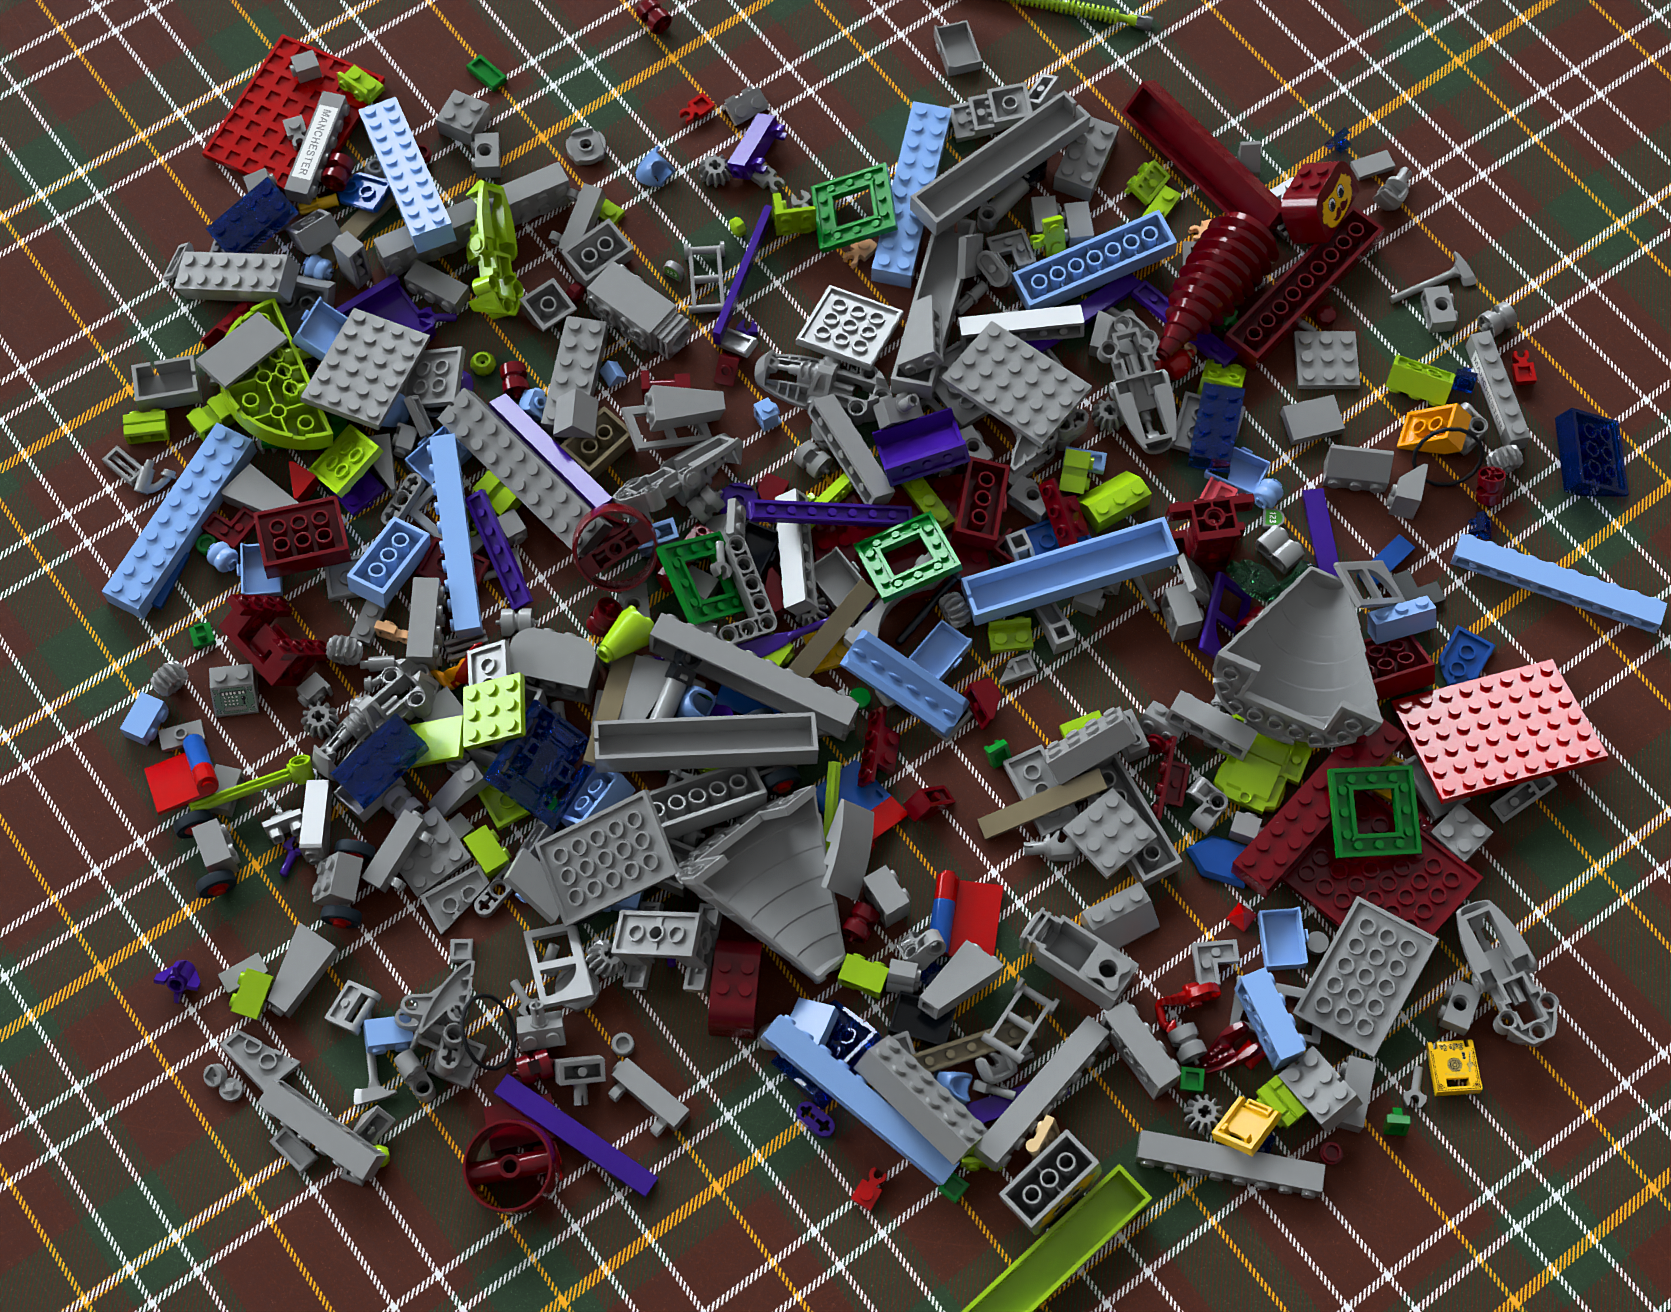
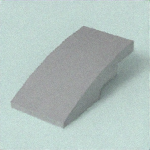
(990, 112)
(849, 849)

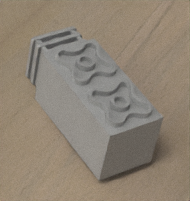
(637, 311)
(1078, 958)

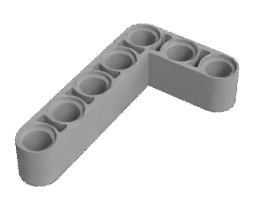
(747, 596)

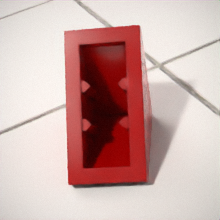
(303, 482)

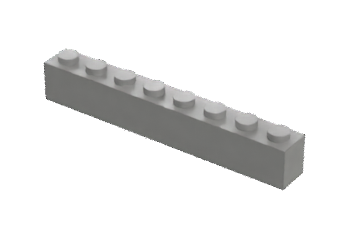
(1041, 1094)
(1227, 1163)

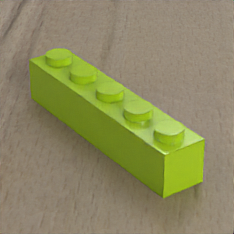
(837, 491)

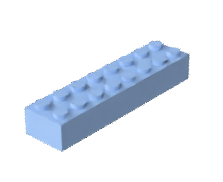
(1095, 262)

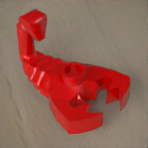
(1191, 995)

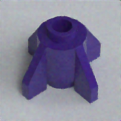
(178, 978)

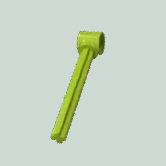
(298, 771)
(832, 796)

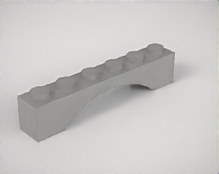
(874, 618)
(1052, 621)

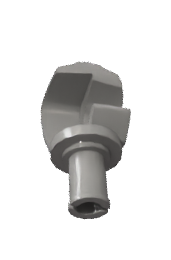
(1394, 191)
(1053, 849)
(1003, 1066)

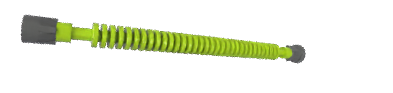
(1138, 21)

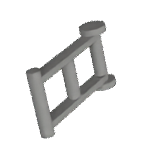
(688, 253)
(1018, 990)

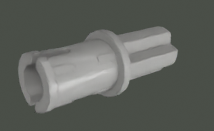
(971, 297)

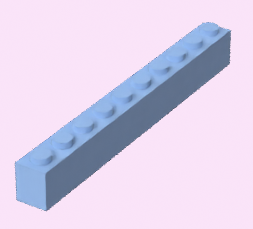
(456, 536)
(1559, 583)
(856, 1096)

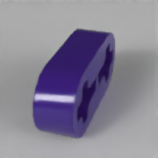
(811, 1123)

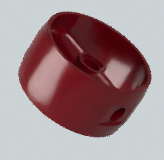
(603, 557)
(495, 1170)

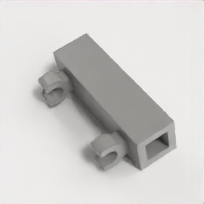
(583, 217)
(396, 850)
(650, 1095)

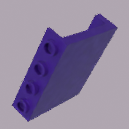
(389, 302)
(921, 447)

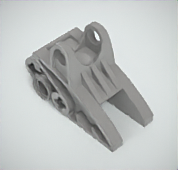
(1030, 457)
(434, 1011)

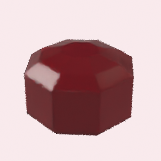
(575, 291)
(1325, 315)

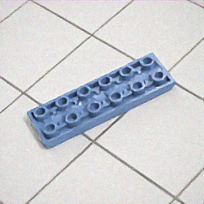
(904, 683)

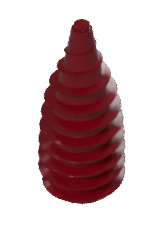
(1216, 278)

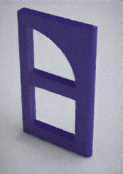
(1209, 641)

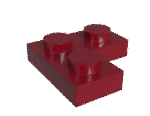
(230, 532)

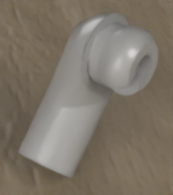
(550, 954)

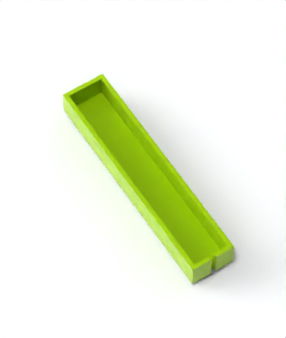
(1065, 1246)

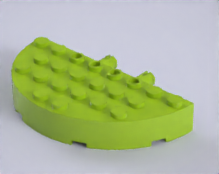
(270, 394)

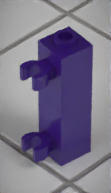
(754, 145)

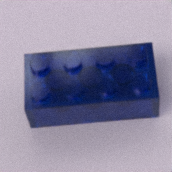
(253, 219)
(1216, 427)
(380, 761)

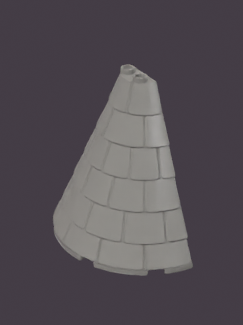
(1302, 668)
(770, 881)

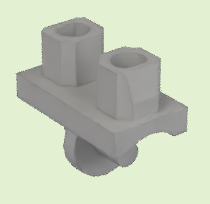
(283, 823)

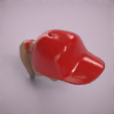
(1179, 363)

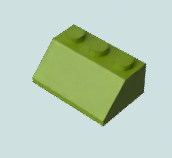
(1420, 381)
(1114, 500)

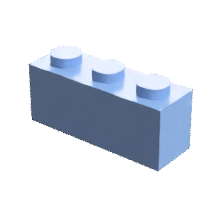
(1401, 620)

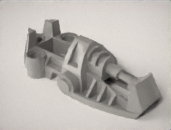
(819, 379)
(1140, 391)
(680, 476)
(370, 713)
(1505, 973)

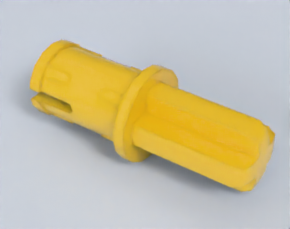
(322, 203)

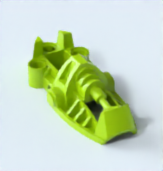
(493, 249)

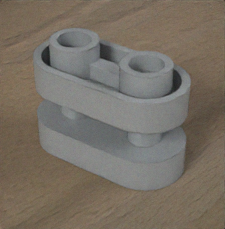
(994, 268)

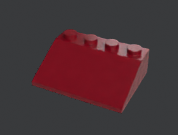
(302, 537)
(1399, 666)

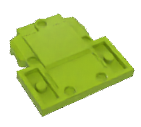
(1262, 775)

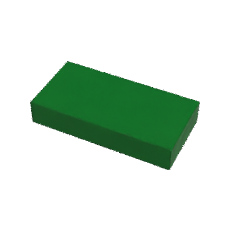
(486, 73)

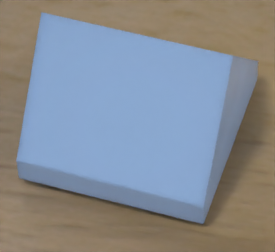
(612, 373)

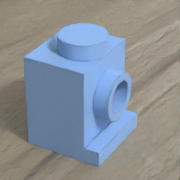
(533, 403)
(766, 414)

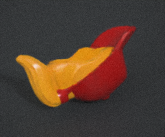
(456, 675)

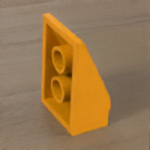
(1424, 421)

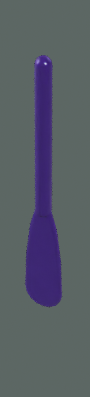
(768, 644)

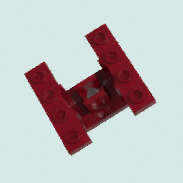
(1209, 543)
(268, 648)

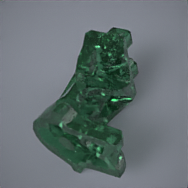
(1259, 581)

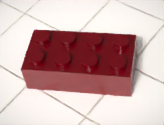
(980, 503)

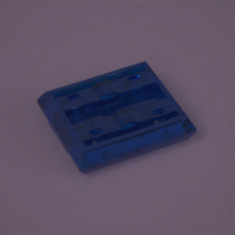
(542, 765)

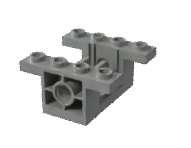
(683, 936)

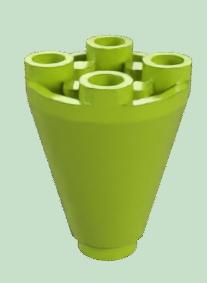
(626, 635)

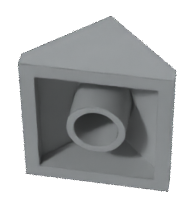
(576, 415)

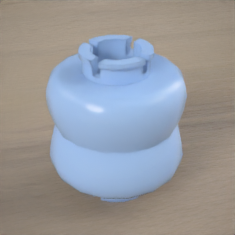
(318, 267)
(1268, 493)
(222, 557)

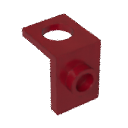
(727, 368)
(999, 546)

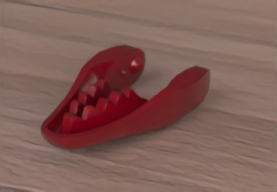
(1222, 1053)

